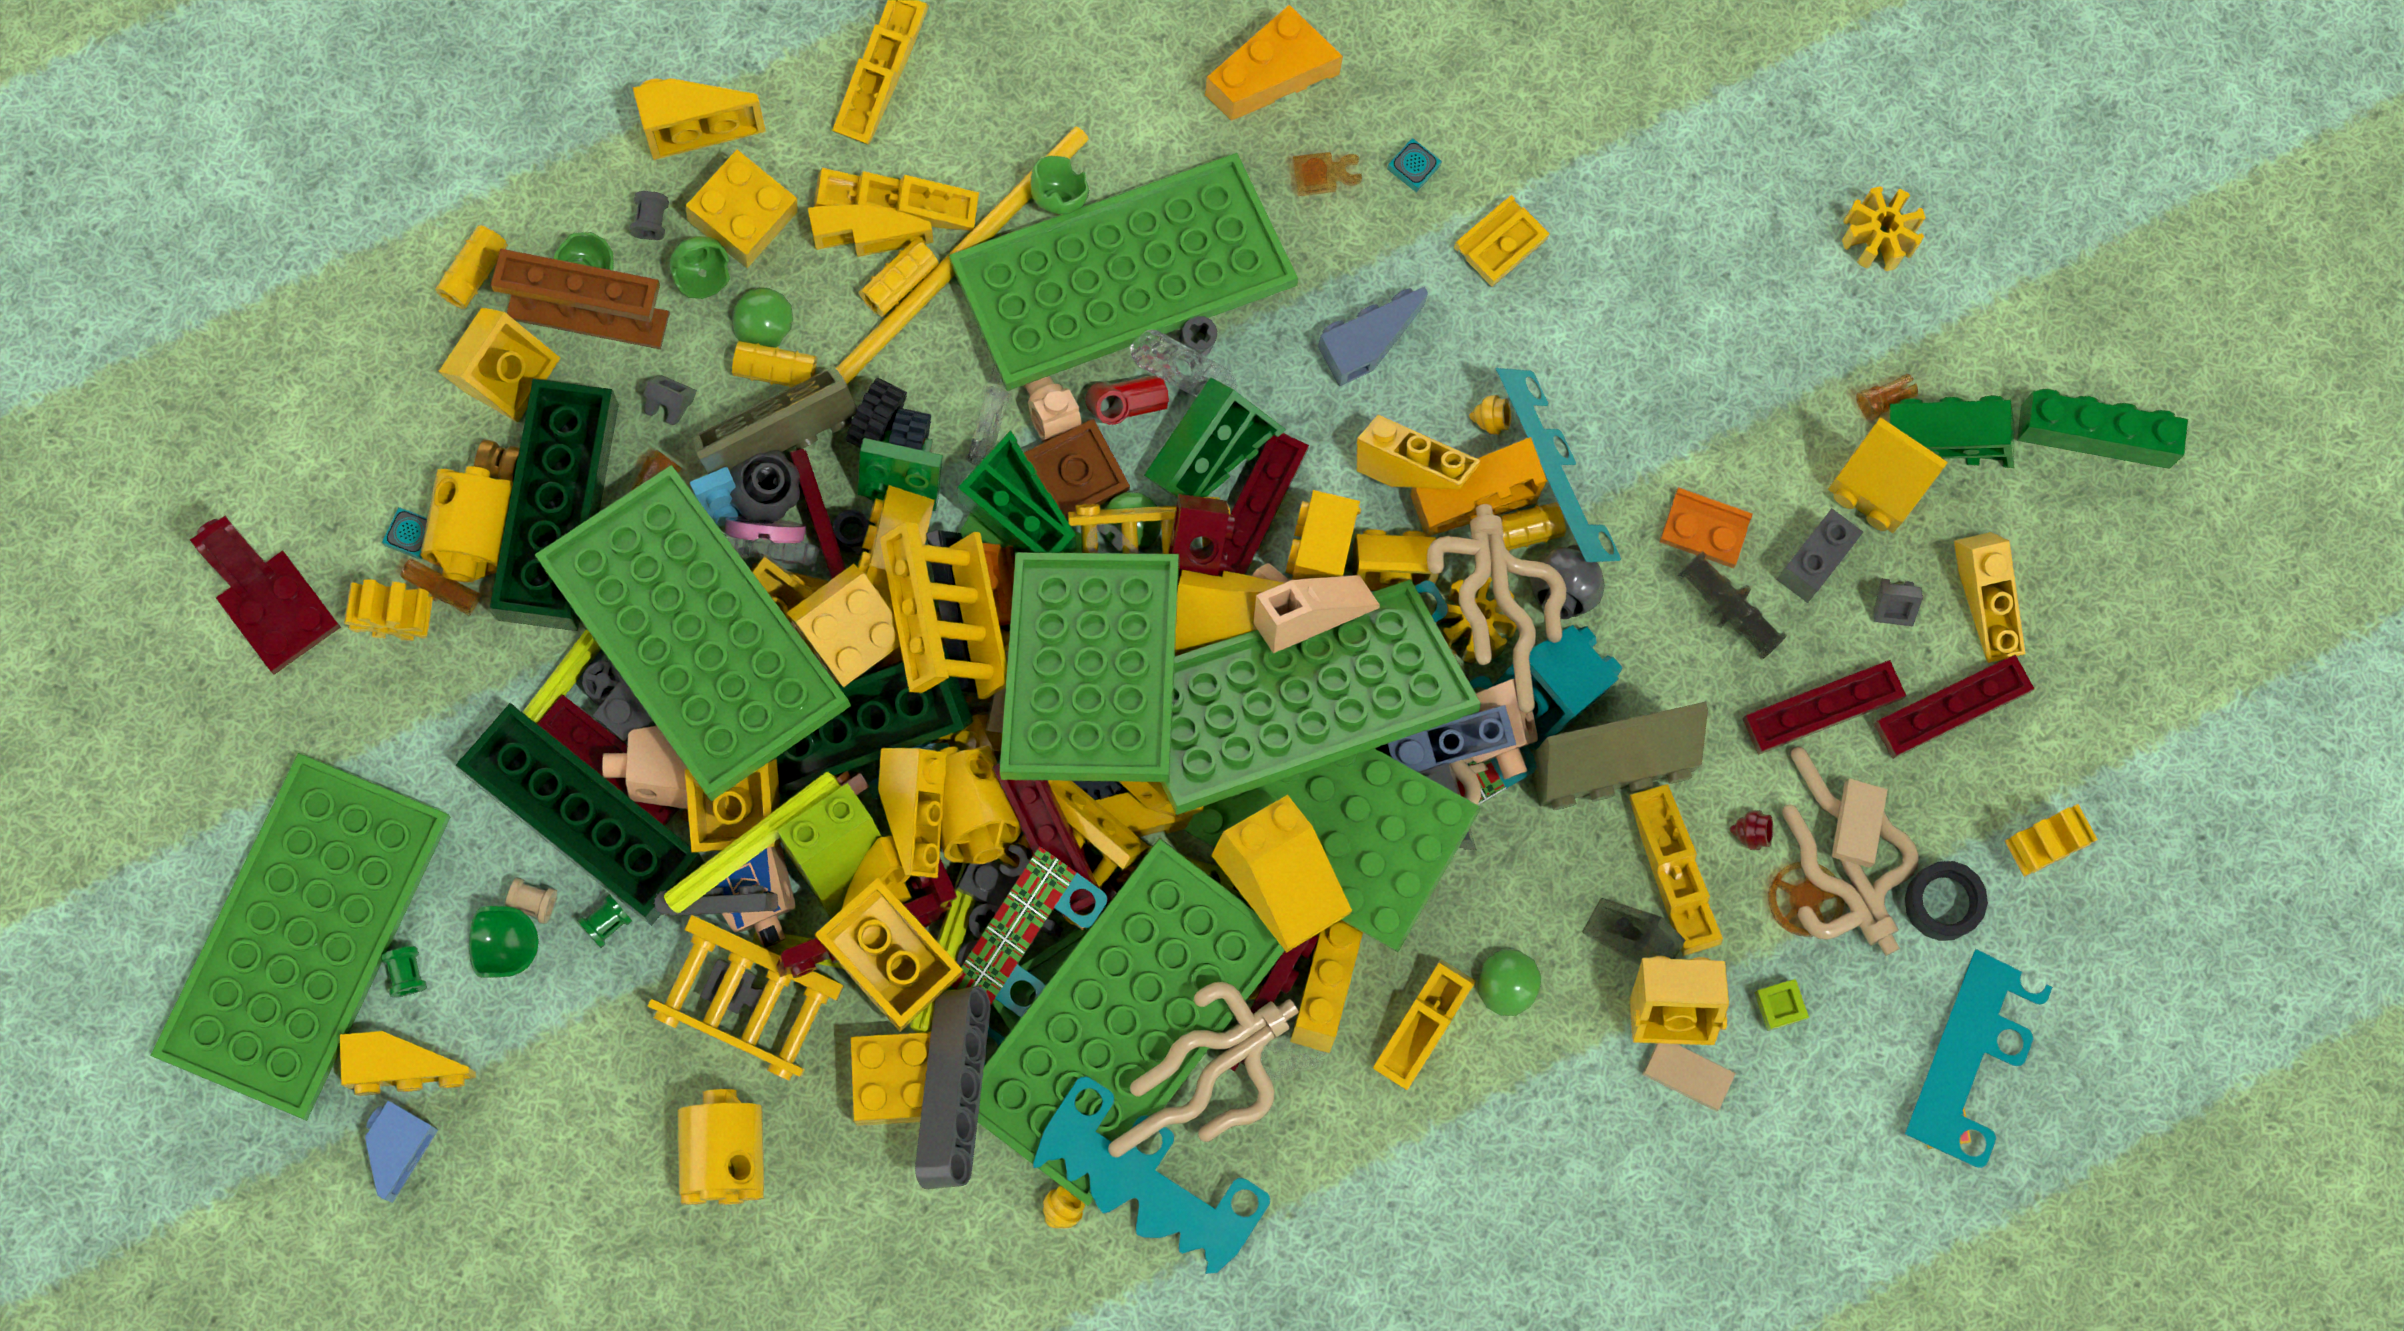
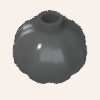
(777, 477)
(1582, 580)

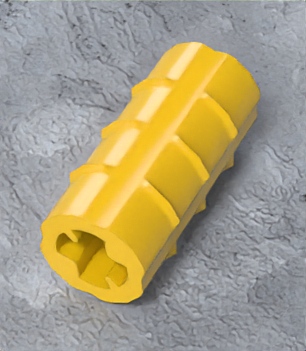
(471, 267)
(898, 277)
(772, 364)
(1533, 526)

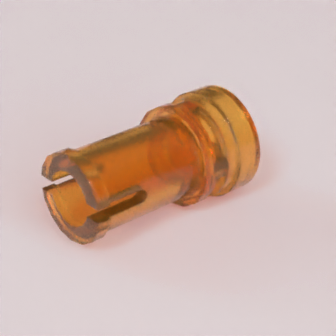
(1879, 398)

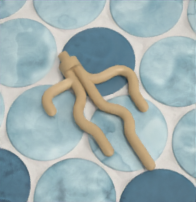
(1494, 559)
(1863, 899)
(1244, 1042)

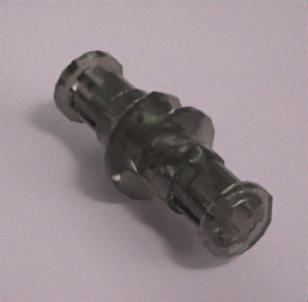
(1732, 604)

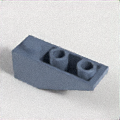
(1363, 342)
(1455, 740)

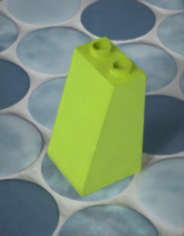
(830, 844)

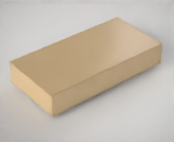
(1859, 823)
(1689, 1074)

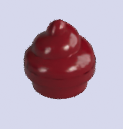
(1754, 830)

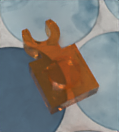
(1319, 173)

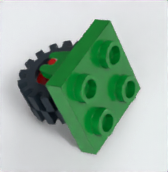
(901, 459)

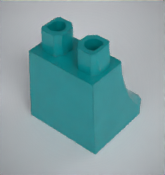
(1566, 680)

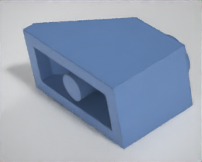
(395, 1147)

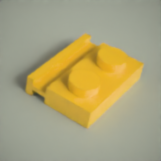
(1501, 240)

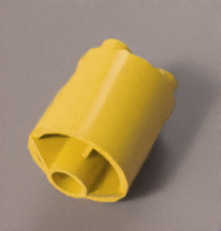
(466, 523)
(975, 809)
(720, 1150)

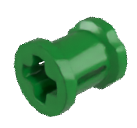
(604, 921)
(403, 971)

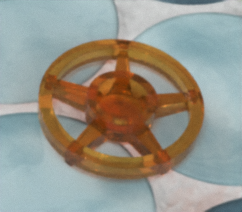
(1801, 895)

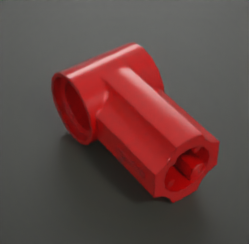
(1130, 398)

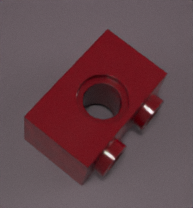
(1201, 518)

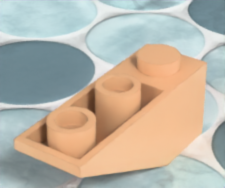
(1309, 608)

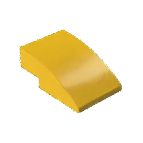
(1215, 607)

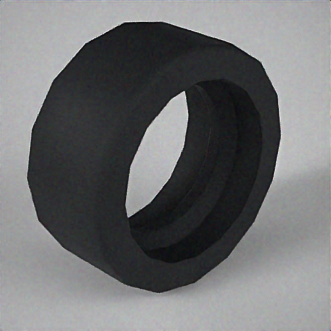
(1924, 922)

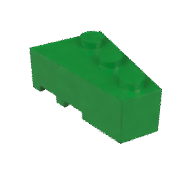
(1960, 427)
(1211, 442)
(1015, 503)

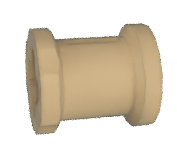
(531, 900)

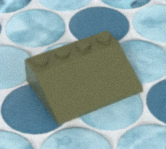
(779, 422)
(1620, 756)

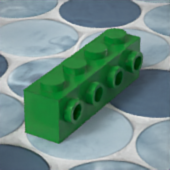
(2102, 428)

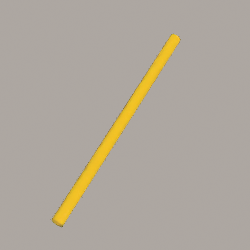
(943, 271)

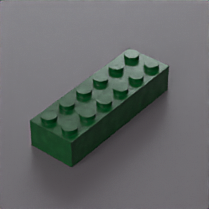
(553, 492)
(879, 717)
(578, 812)

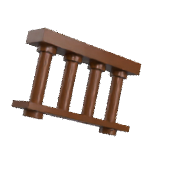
(581, 298)

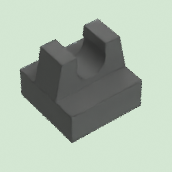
(668, 393)
(1897, 603)

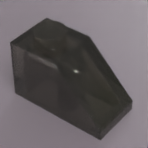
(1632, 932)

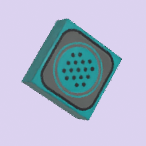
(1414, 165)
(406, 533)

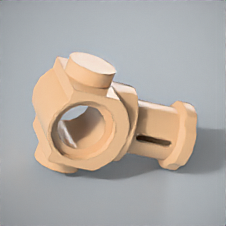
(1052, 408)

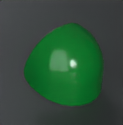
(501, 942)

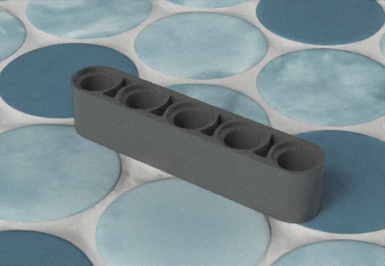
(952, 1088)

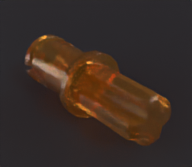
(441, 588)

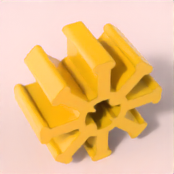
(1900, 233)
(388, 610)
(1496, 622)
(2051, 840)

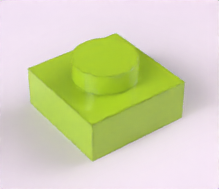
(1781, 1005)

